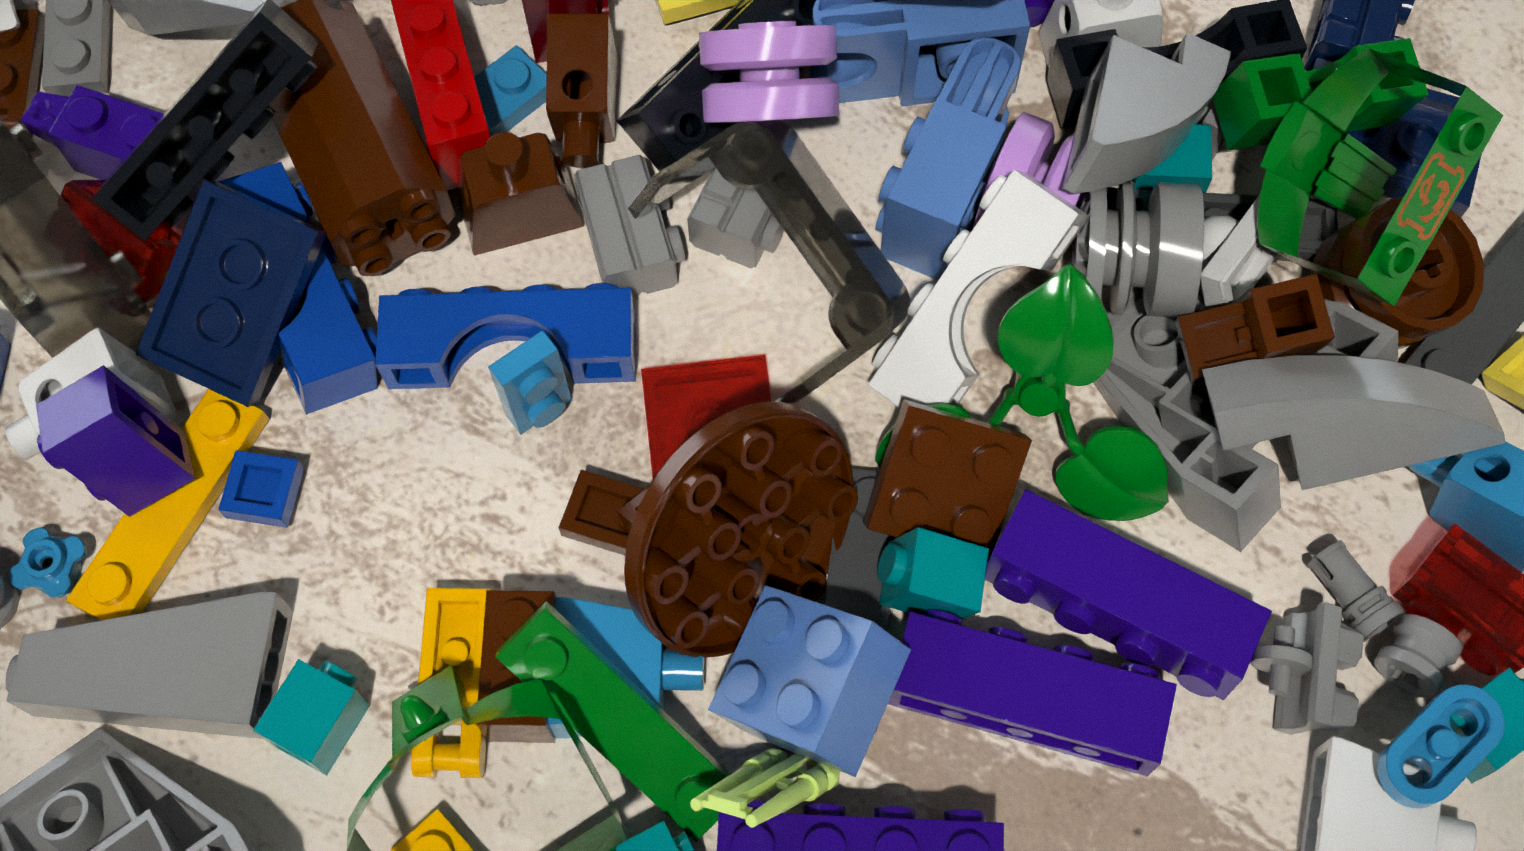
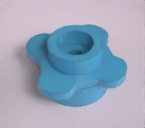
(63, 572)

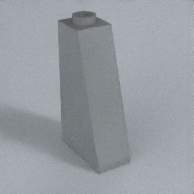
(168, 669)

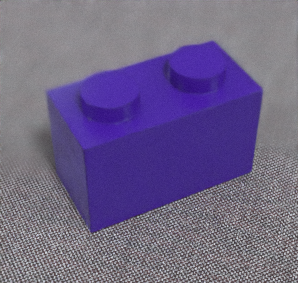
(113, 442)

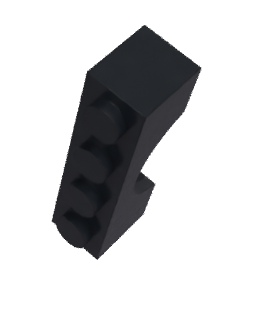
(1246, 31)

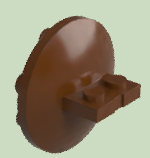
(735, 512)

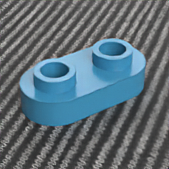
(1438, 750)

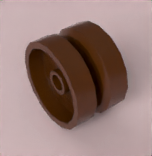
(1439, 291)

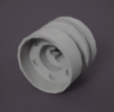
(1144, 248)

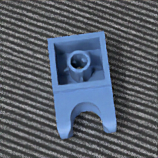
(910, 44)
(948, 159)

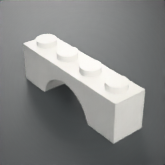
(1019, 227)

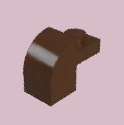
(1268, 323)

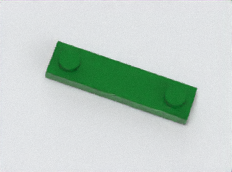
(616, 717)

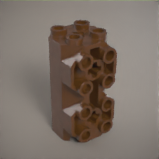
(359, 148)

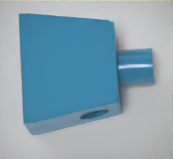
(1482, 497)
(631, 649)

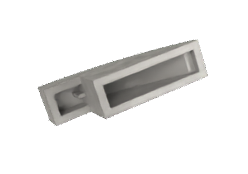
(1140, 109)
(1349, 413)

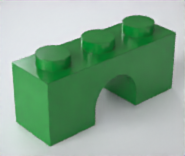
(1264, 90)

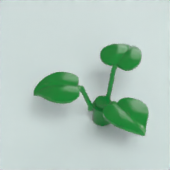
(1061, 339)

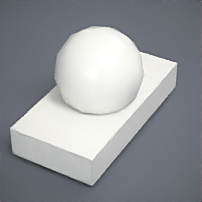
(1232, 258)

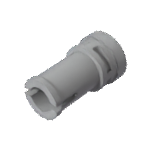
(1364, 603)

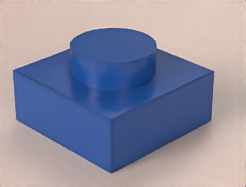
(261, 489)

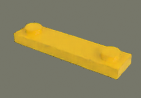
(150, 541)

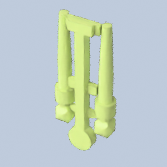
(763, 774)

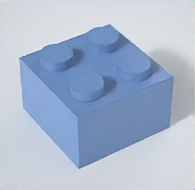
(810, 679)

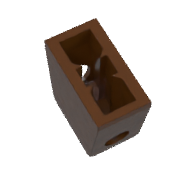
(581, 85)
(515, 192)

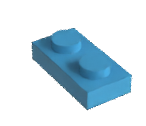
(510, 90)
(531, 383)

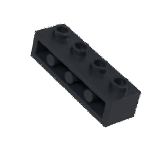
(669, 115)
(207, 120)

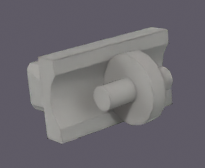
(1305, 670)

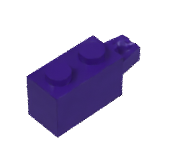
(89, 128)

